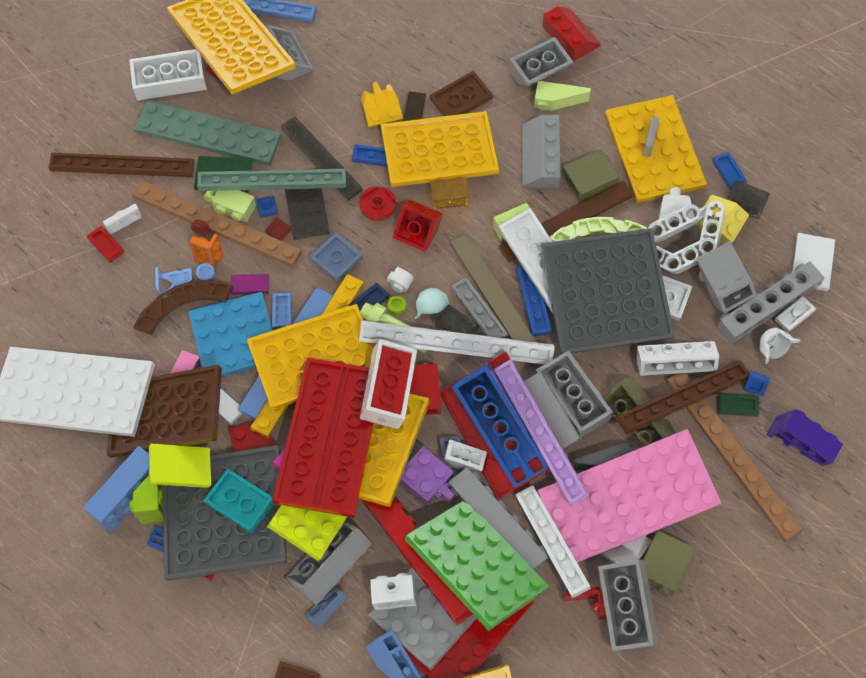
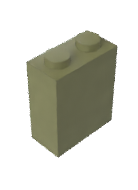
(590, 175)
(666, 562)

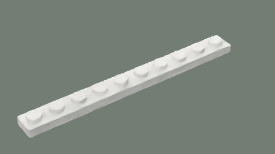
(456, 342)

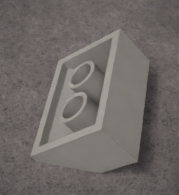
(291, 45)
(539, 62)

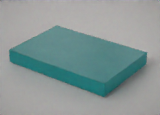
(239, 500)

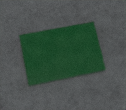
(212, 164)

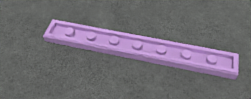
(541, 433)

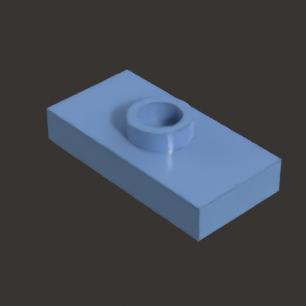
(281, 310)

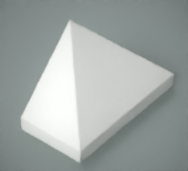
(464, 456)

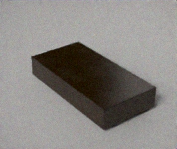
(414, 106)

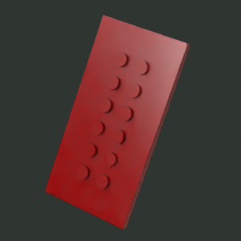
(326, 441)

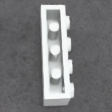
(677, 358)

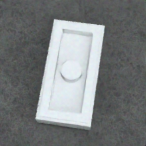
(122, 219)
(795, 314)

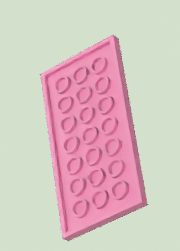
(633, 496)

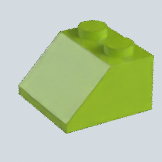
(148, 502)

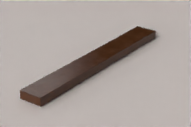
(121, 164)
(589, 208)
(682, 397)

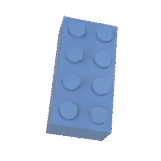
(113, 499)

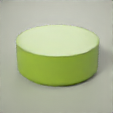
(396, 305)

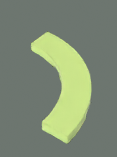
(594, 226)

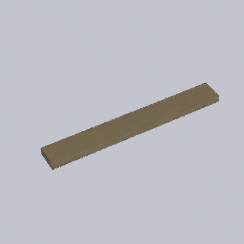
(490, 289)

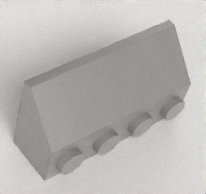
(541, 152)
(316, 578)

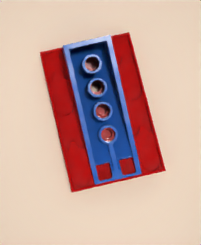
(511, 451)

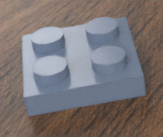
(336, 257)

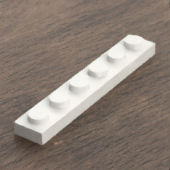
(553, 542)

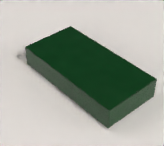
(738, 405)

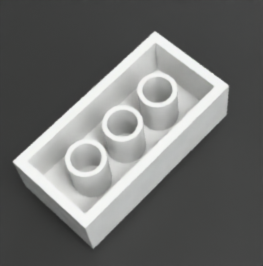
(167, 74)

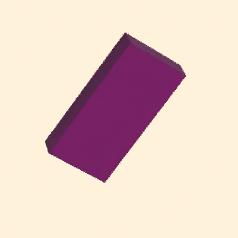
(250, 284)

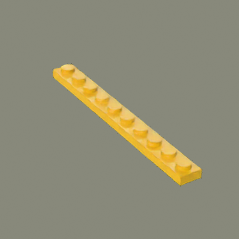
(343, 297)

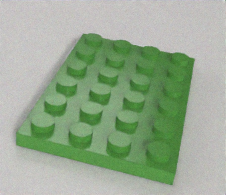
(477, 564)

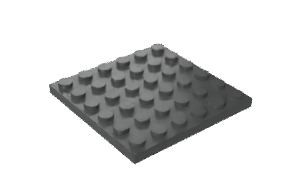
(607, 291)
(208, 543)

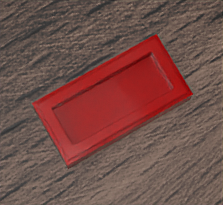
(105, 244)

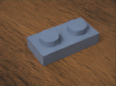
(323, 610)

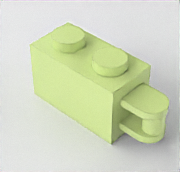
(232, 203)

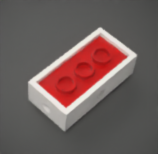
(388, 384)

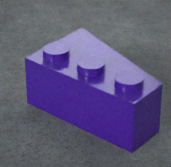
(807, 436)

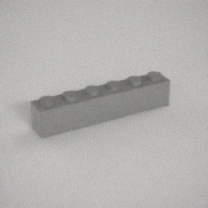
(469, 488)

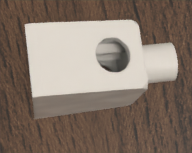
(674, 202)

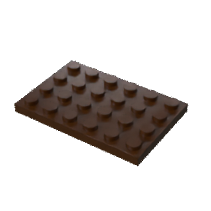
(177, 411)

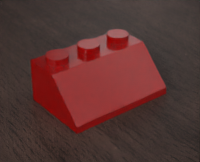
(569, 32)

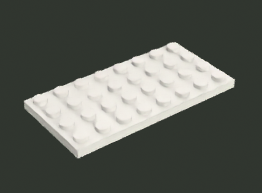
(74, 391)

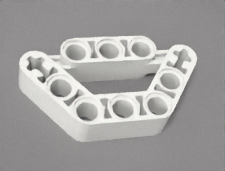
(706, 238)

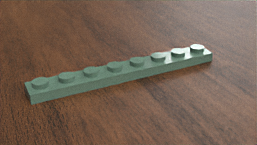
(271, 179)

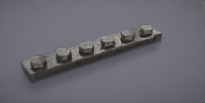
(318, 154)

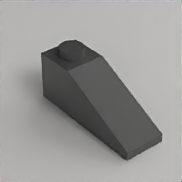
(600, 457)

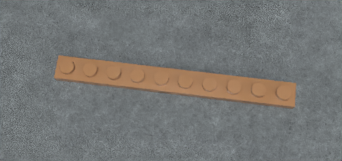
(218, 223)
(740, 464)

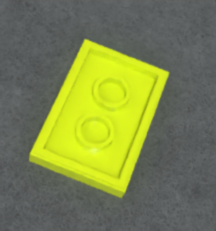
(179, 465)

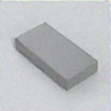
(651, 136)

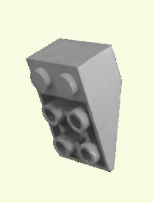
(726, 278)

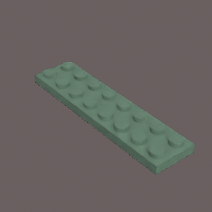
(207, 132)

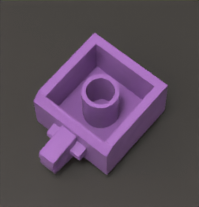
(427, 478)

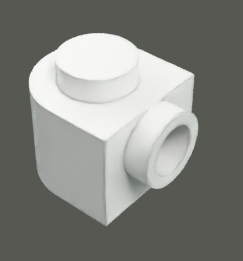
(400, 280)

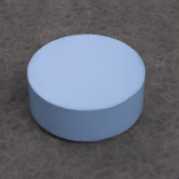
(205, 272)

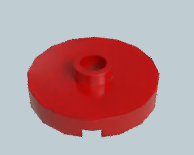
(377, 196)

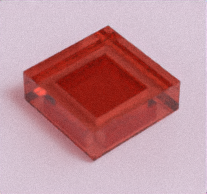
(278, 229)

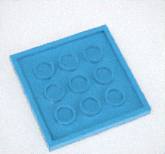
(223, 332)

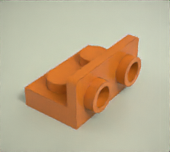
(207, 251)

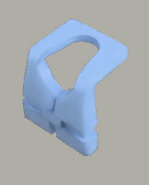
(175, 277)

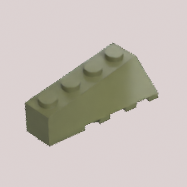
(628, 395)

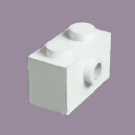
(393, 591)

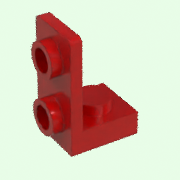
(593, 593)

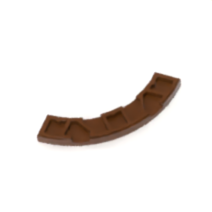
(179, 296)

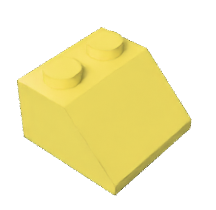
(733, 222)

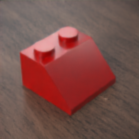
(417, 225)

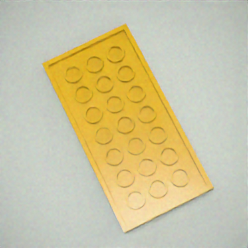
(232, 41)

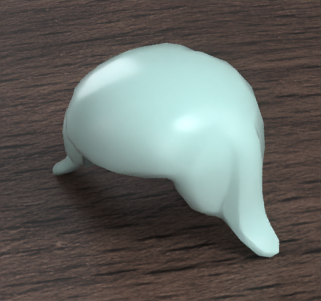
(431, 301)

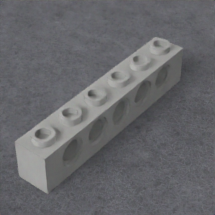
(734, 330)

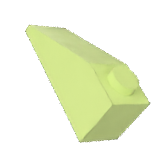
(557, 96)

